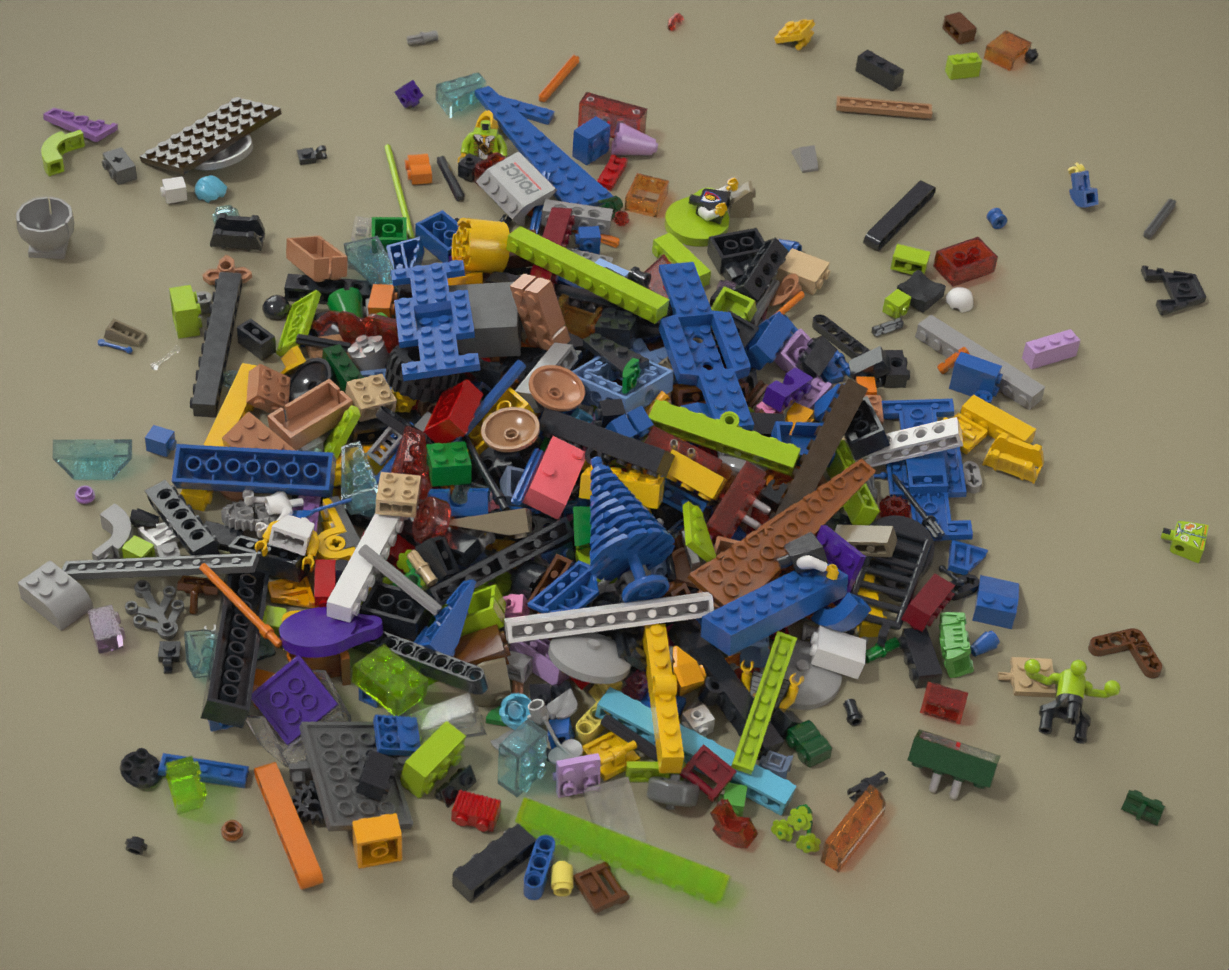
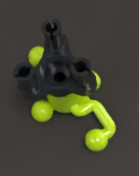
(1069, 697)

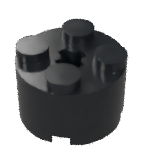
(527, 578)

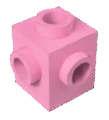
(516, 606)

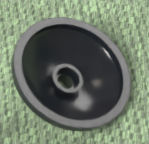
(308, 376)

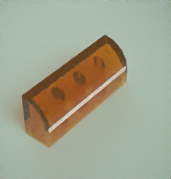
(853, 829)

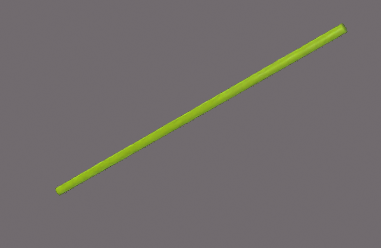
(398, 188)

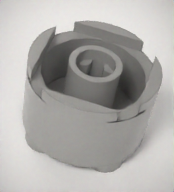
(369, 353)

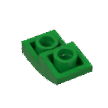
(630, 375)

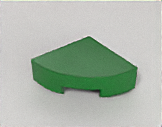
(494, 718)

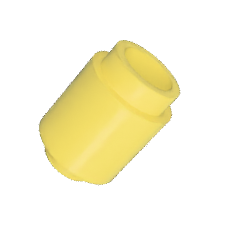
(562, 878)

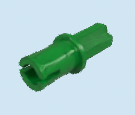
(878, 651)

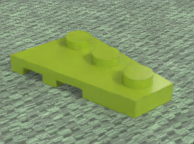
(696, 532)

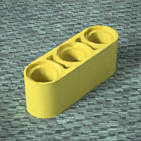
(589, 726)

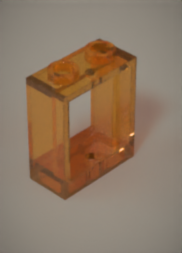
(643, 204)

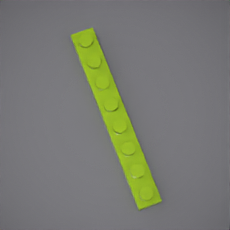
(764, 703)

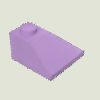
(793, 347)

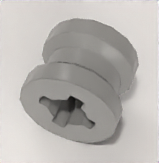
(204, 299)

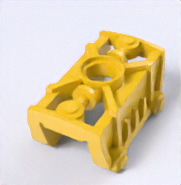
(1015, 457)

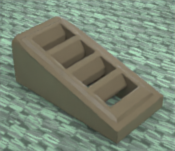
(115, 333)

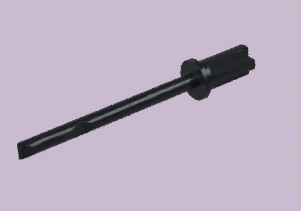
(928, 521)

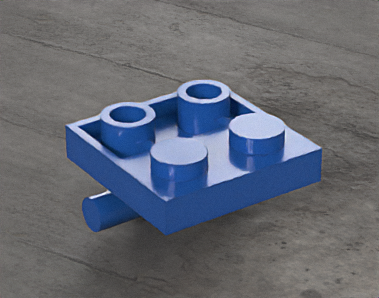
(396, 735)

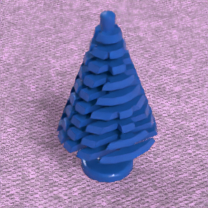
(625, 536)

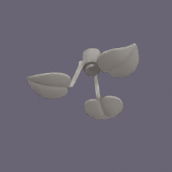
(561, 708)

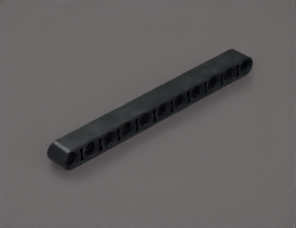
(578, 297)

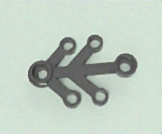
(165, 627)

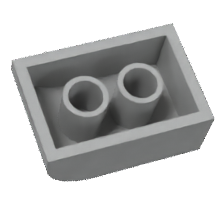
(55, 595)

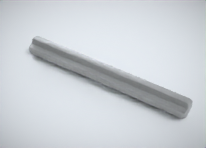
(400, 579)

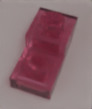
(636, 685)

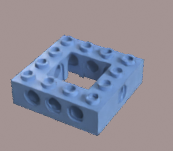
(599, 386)

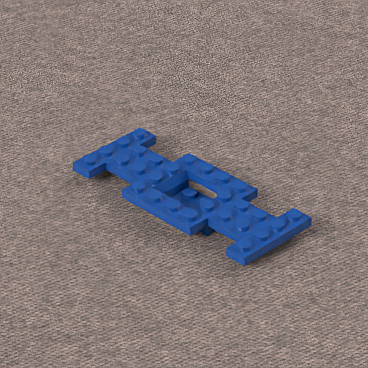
(440, 320)
(933, 475)

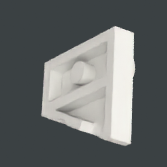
(158, 535)

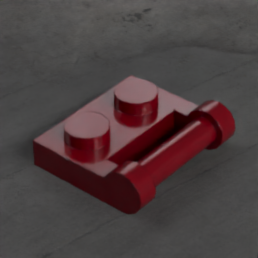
(711, 766)

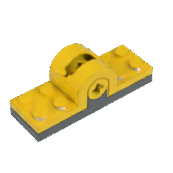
(338, 535)

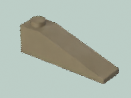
(511, 522)

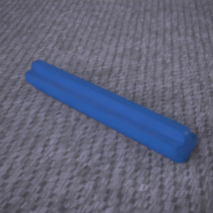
(527, 477)

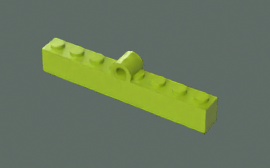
(725, 436)

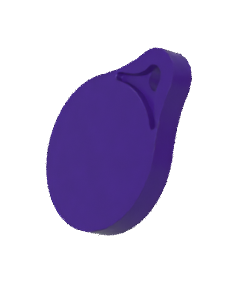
(317, 635)

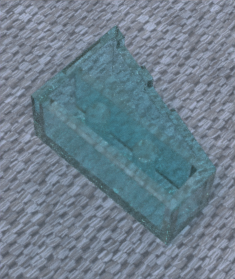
(458, 93)

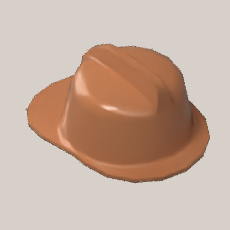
(787, 290)

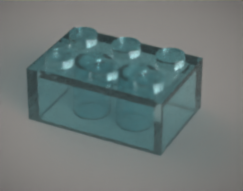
(522, 758)

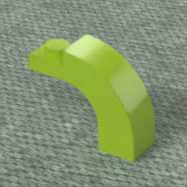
(58, 145)

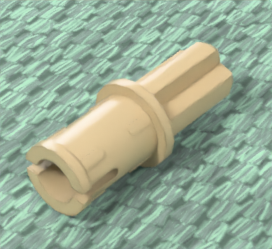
(422, 568)

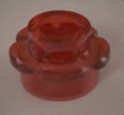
(621, 218)

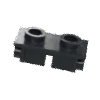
(462, 779)

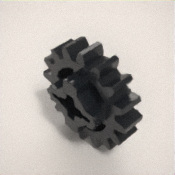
(311, 807)

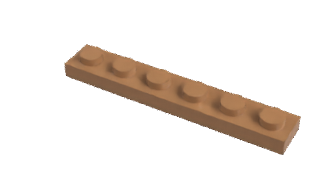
(883, 107)

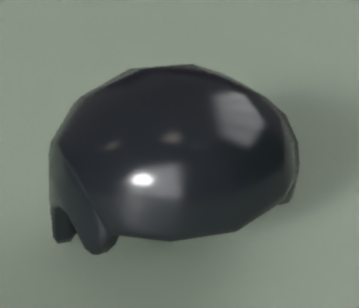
(276, 307)

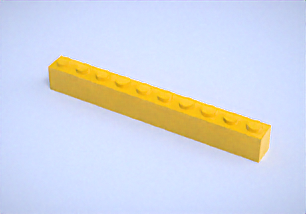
(231, 412)

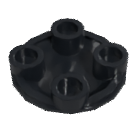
(140, 769)

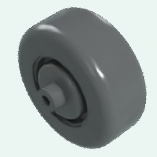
(673, 791)

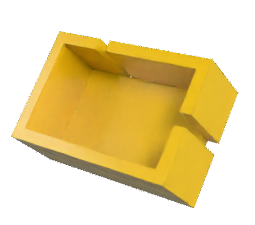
(696, 477)

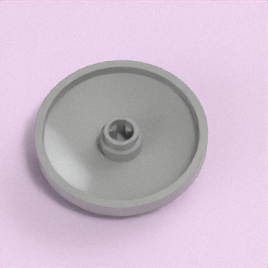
(229, 156)
(588, 658)
(819, 684)

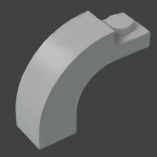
(119, 526)

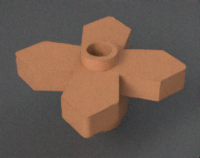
(226, 264)

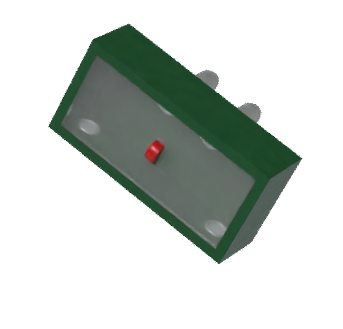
(952, 758)

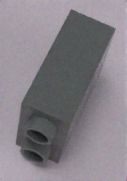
(494, 321)

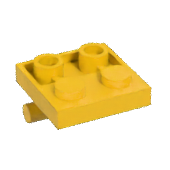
(796, 31)
(971, 433)
(613, 754)

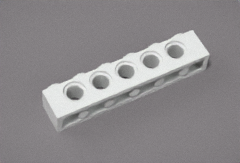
(918, 442)

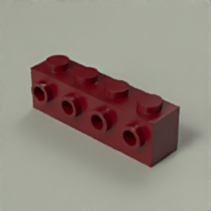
(929, 603)

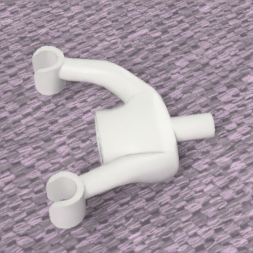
(275, 504)

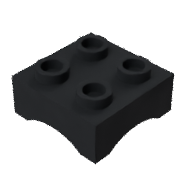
(922, 291)

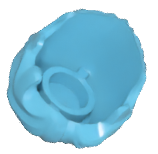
(210, 188)
(514, 710)

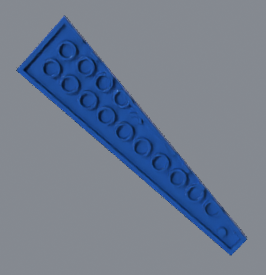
(569, 179)

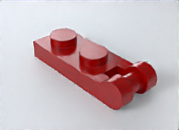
(612, 172)

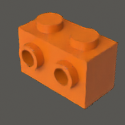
(382, 300)

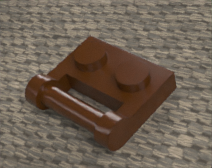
(595, 890)

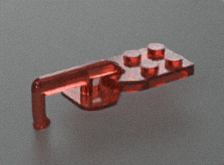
(352, 327)

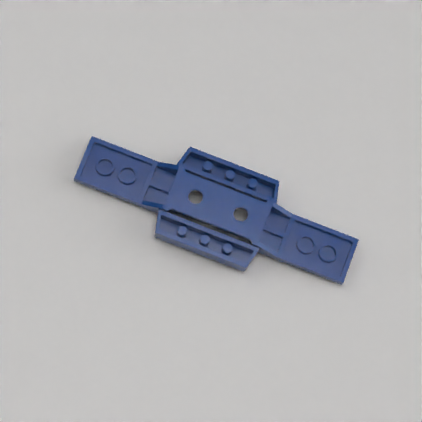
(693, 319)

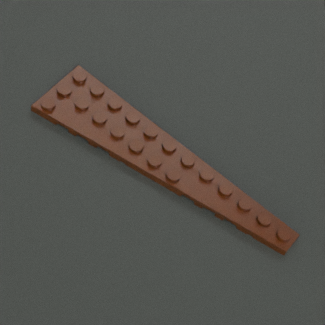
(753, 559)

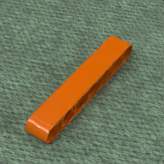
(288, 826)

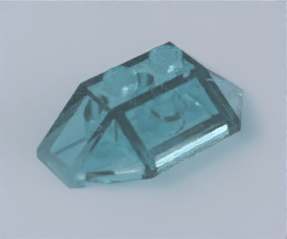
(92, 457)

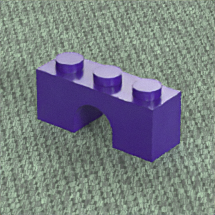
(784, 394)

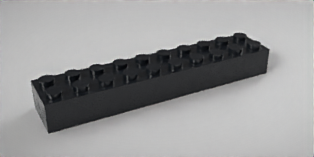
(235, 651)

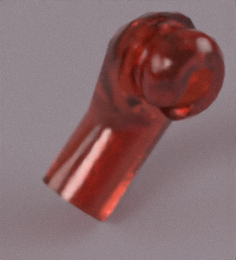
(677, 17)

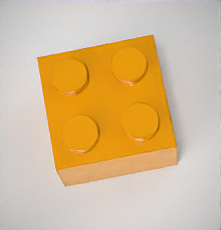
(377, 840)

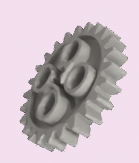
(242, 516)

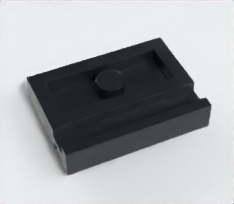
(631, 649)

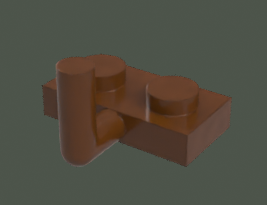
(194, 586)

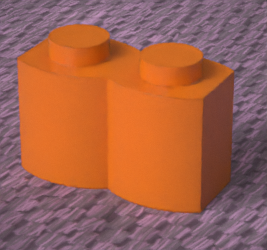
(418, 169)

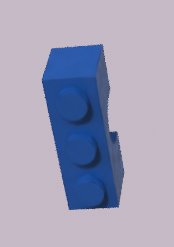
(477, 503)

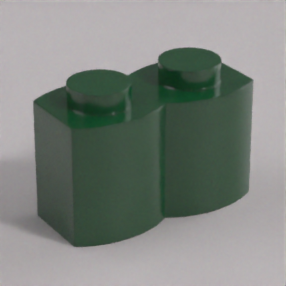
(808, 743)

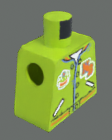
(1187, 539)

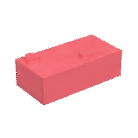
(555, 477)

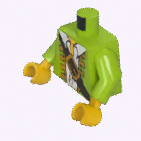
(483, 142)

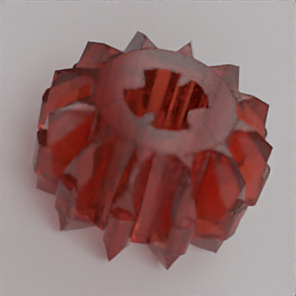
(894, 507)

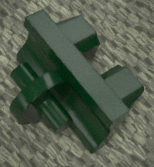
(1143, 807)

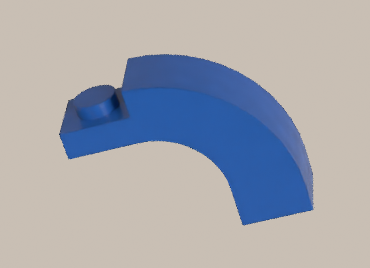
(844, 616)

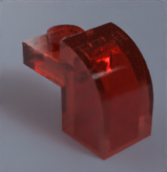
(732, 829)

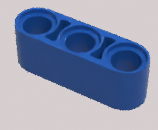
(535, 875)

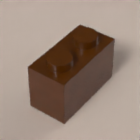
(959, 28)

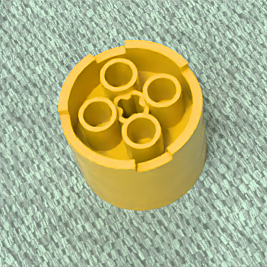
(481, 245)

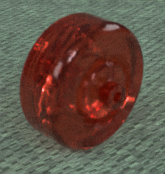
(431, 519)

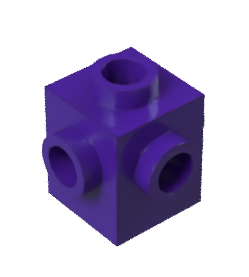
(409, 94)

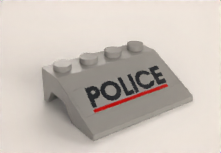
(516, 186)

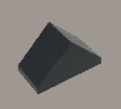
(783, 720)

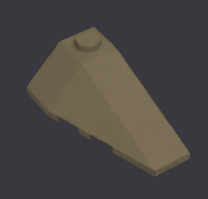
(497, 690)

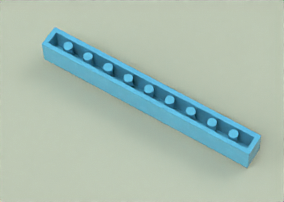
(761, 785)

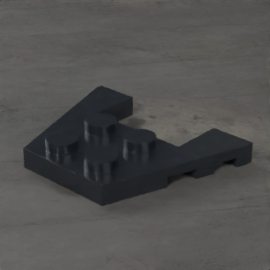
(1182, 288)

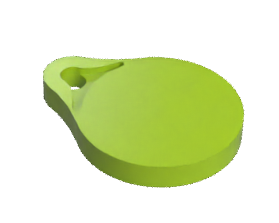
(690, 228)

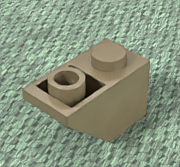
(741, 201)

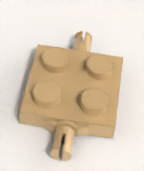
(1023, 684)

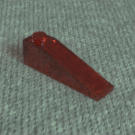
(412, 459)

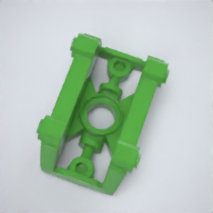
(955, 644)

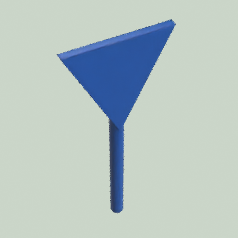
(306, 513)

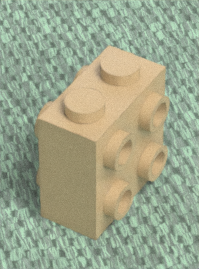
(370, 394)
(398, 494)

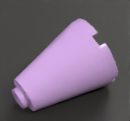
(632, 142)

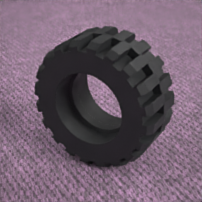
(420, 389)

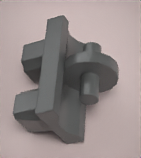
(299, 773)

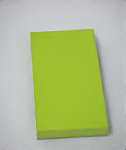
(298, 321)

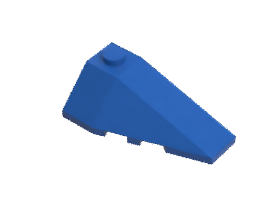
(449, 622)

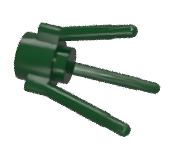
(612, 203)

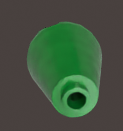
(346, 301)

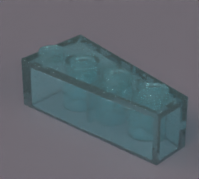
(370, 260)
(357, 479)

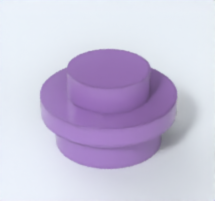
(84, 495)

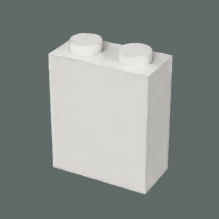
(838, 652)

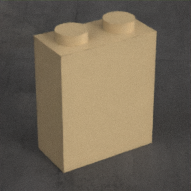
(809, 269)

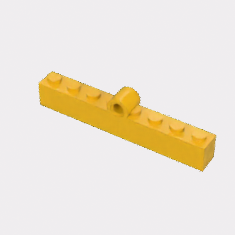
(662, 695)

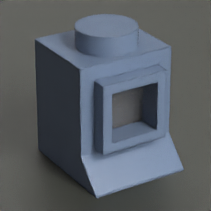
(777, 763)

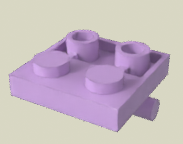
(576, 774)

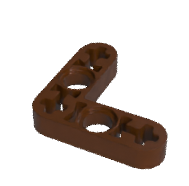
(1128, 643)

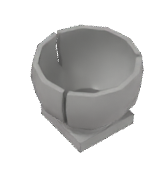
(43, 231)

